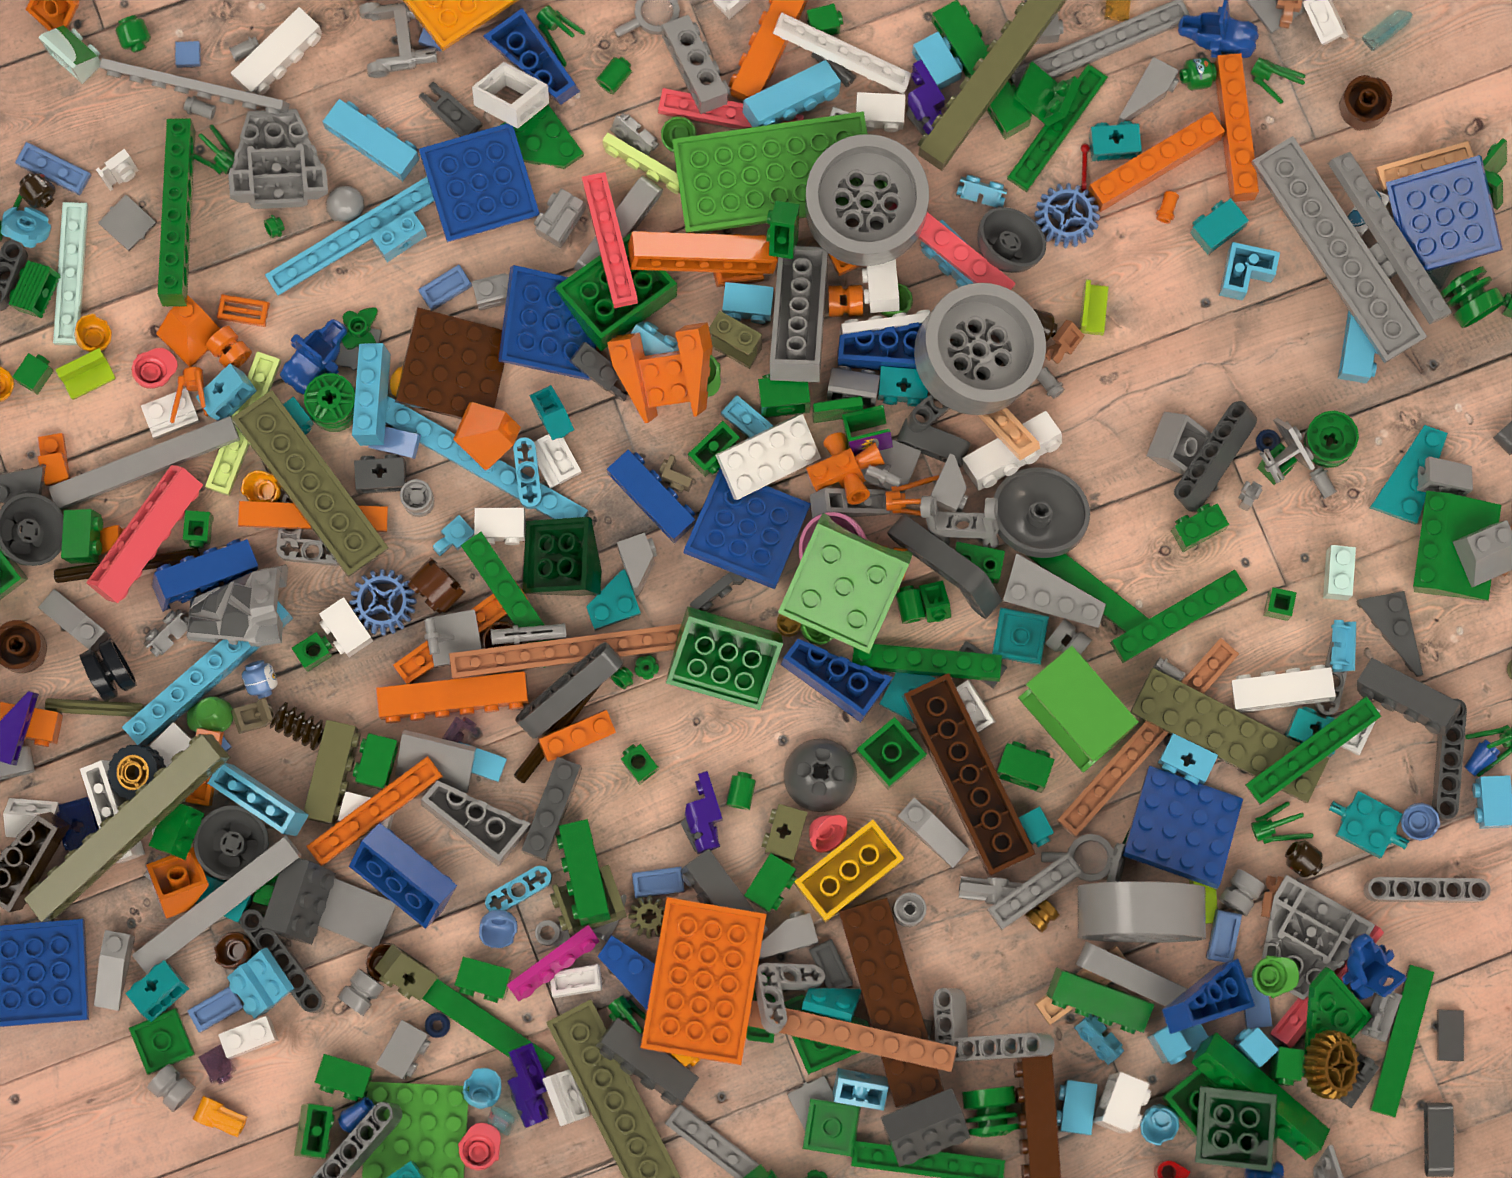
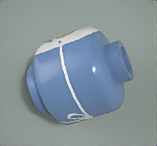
(259, 679)

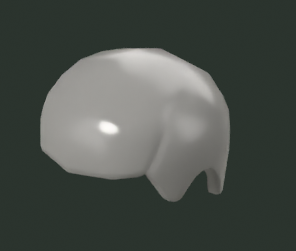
(344, 204)

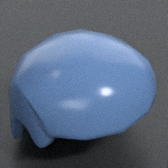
(1420, 821)
(497, 929)

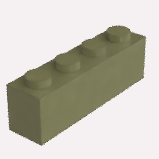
(330, 772)

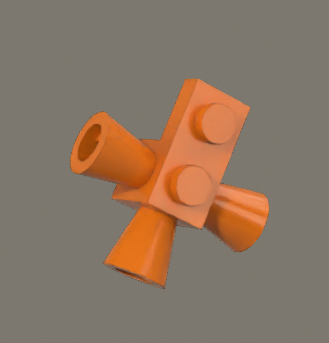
(845, 468)

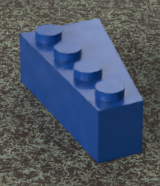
(528, 51)
(879, 348)
(203, 572)
(836, 678)
(629, 968)
(1212, 997)

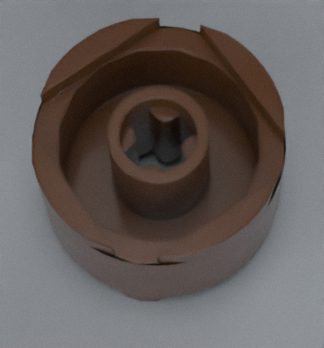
(1370, 90)
(436, 585)
(30, 655)

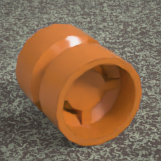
(854, 300)
(227, 347)

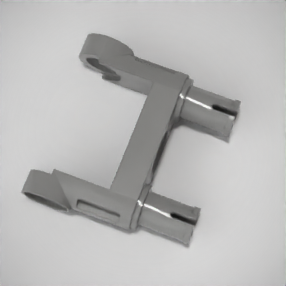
(408, 56)
(944, 523)

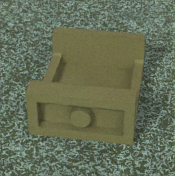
(735, 339)
(562, 899)

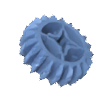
(1058, 212)
(370, 585)

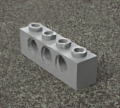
(705, 96)

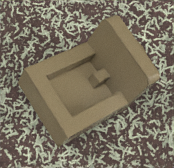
(676, 480)
(252, 716)

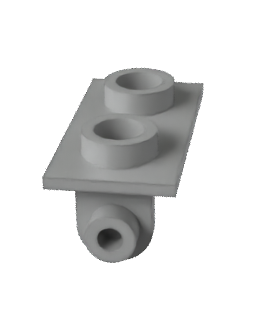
(626, 129)
(159, 638)
(1383, 1013)

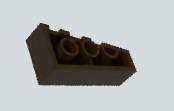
(28, 857)

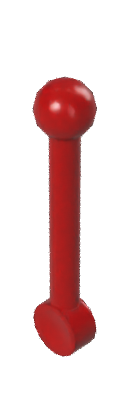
(1084, 148)

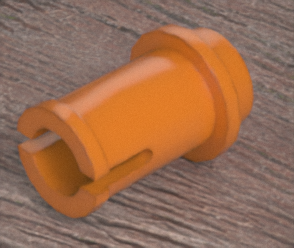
(1167, 207)

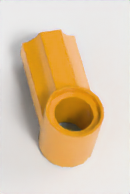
(215, 1115)

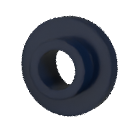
(1270, 434)
(437, 1017)

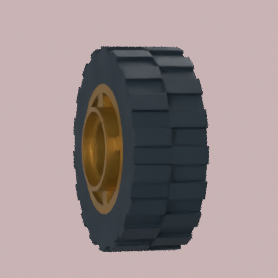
(123, 767)

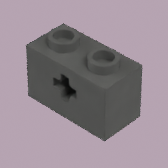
(391, 481)

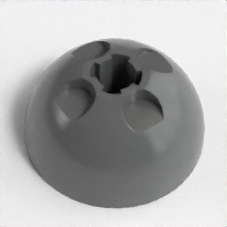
(1010, 240)
(40, 525)
(817, 791)
(225, 830)

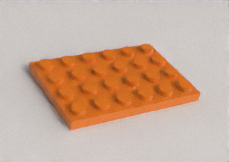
(703, 981)

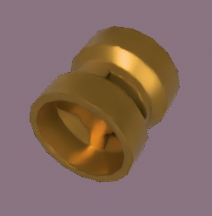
(787, 632)
(1042, 915)

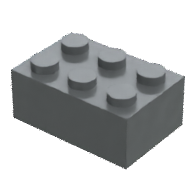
(299, 901)
(925, 1127)

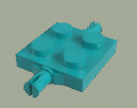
(1369, 824)

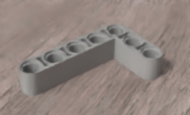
(983, 1045)

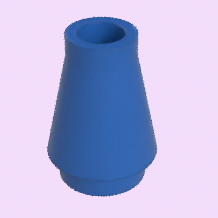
(1481, 758)
(354, 1114)

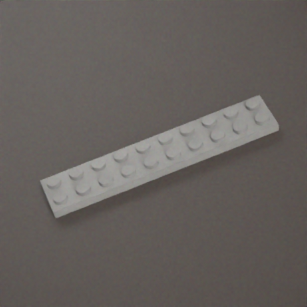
(1338, 249)

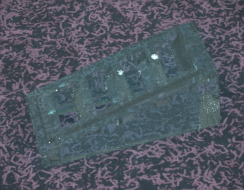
(502, 1120)

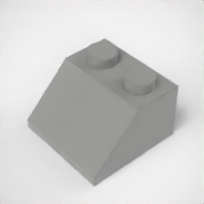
(849, 384)
(1177, 442)
(950, 488)
(1486, 552)
(637, 559)

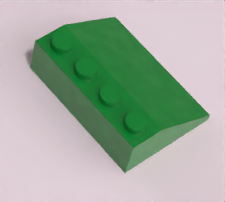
(591, 304)
(1438, 564)
(724, 658)

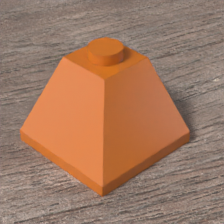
(53, 12)
(187, 331)
(486, 433)
(177, 882)

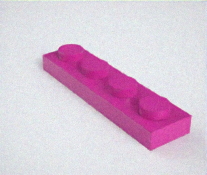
(554, 962)

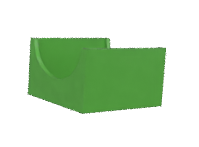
(844, 585)
(1077, 709)

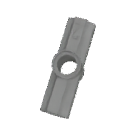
(987, 890)

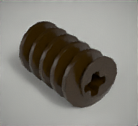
(298, 726)

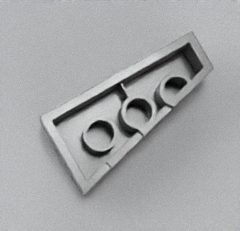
(1045, 592)
(479, 824)

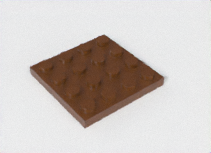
(450, 364)

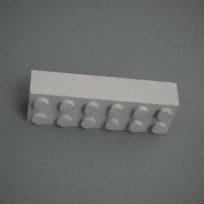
(799, 316)

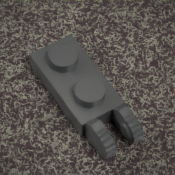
(451, 112)
(597, 369)
(720, 588)

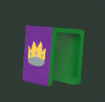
(863, 420)

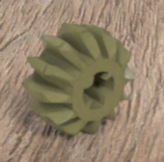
(643, 910)

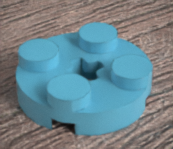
(14, 226)

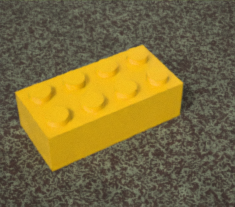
(848, 871)

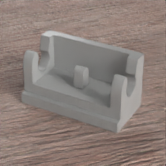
(1445, 477)

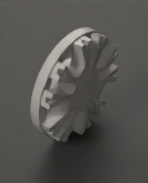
(1117, 866)

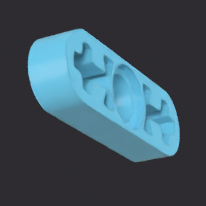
(518, 456)
(520, 879)

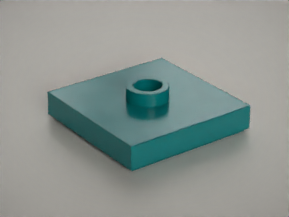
(1020, 636)
(900, 685)

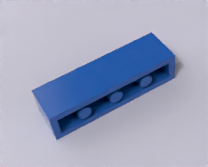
(651, 496)

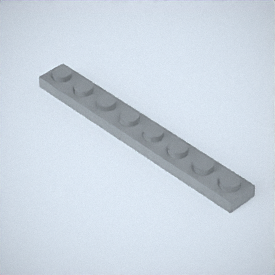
(203, 89)
(1390, 238)

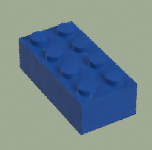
(402, 875)

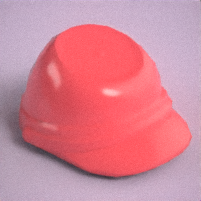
(154, 368)
(827, 832)
(480, 1146)

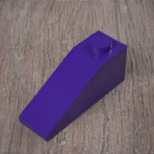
(15, 727)

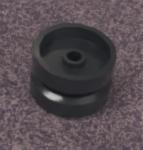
(105, 671)

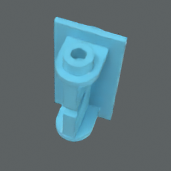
(991, 191)
(1344, 646)
(1107, 1047)

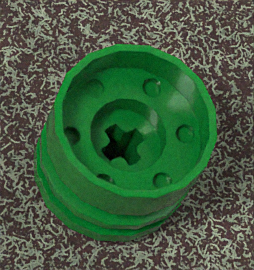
(1472, 297)
(333, 416)
(1344, 436)
(990, 1111)

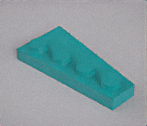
(1400, 494)

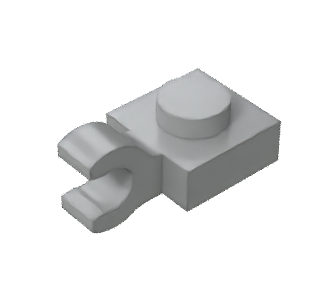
(1249, 494)

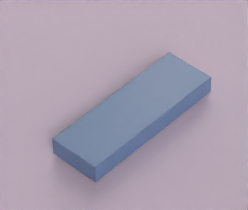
(54, 168)

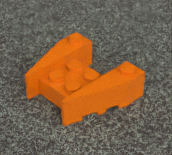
(665, 376)

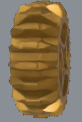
(1331, 1064)

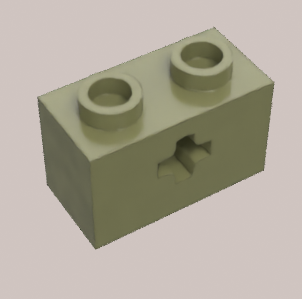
(786, 847)
(417, 977)

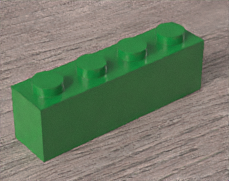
(584, 873)
(1100, 1000)

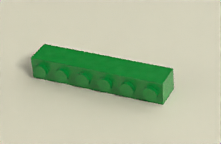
(966, 44)
(1234, 1071)

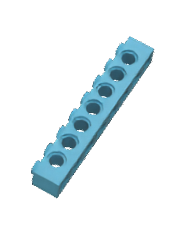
(191, 687)

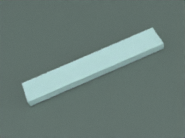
(71, 270)

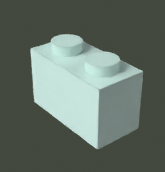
(1339, 572)

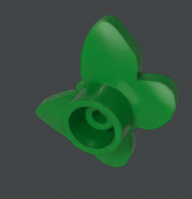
(359, 327)

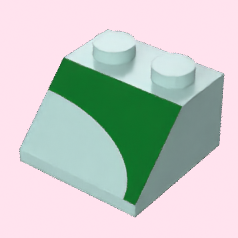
(71, 52)

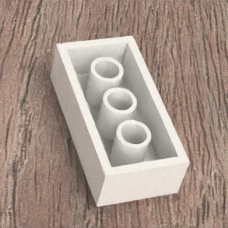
(1121, 1103)

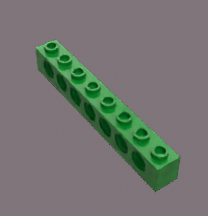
(176, 212)

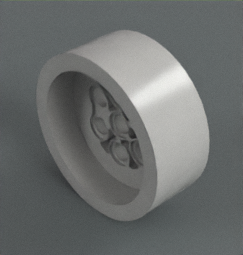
(871, 160)
(992, 312)
(1141, 912)

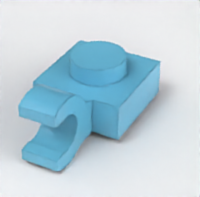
(455, 534)

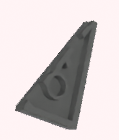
(21, 482)
(1392, 618)

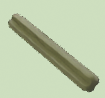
(93, 707)

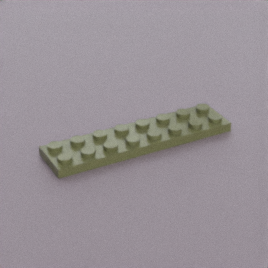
(309, 483)
(1219, 729)
(611, 1096)

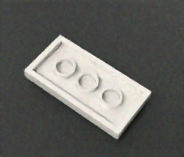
(768, 456)

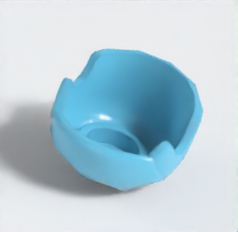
(483, 1088)
(1159, 1124)

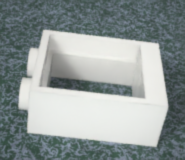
(534, 95)

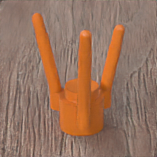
(193, 381)
(896, 501)

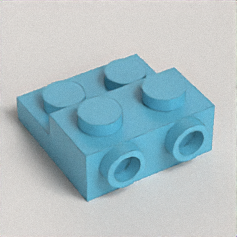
(260, 983)

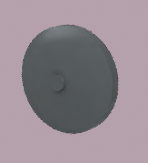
(1041, 512)

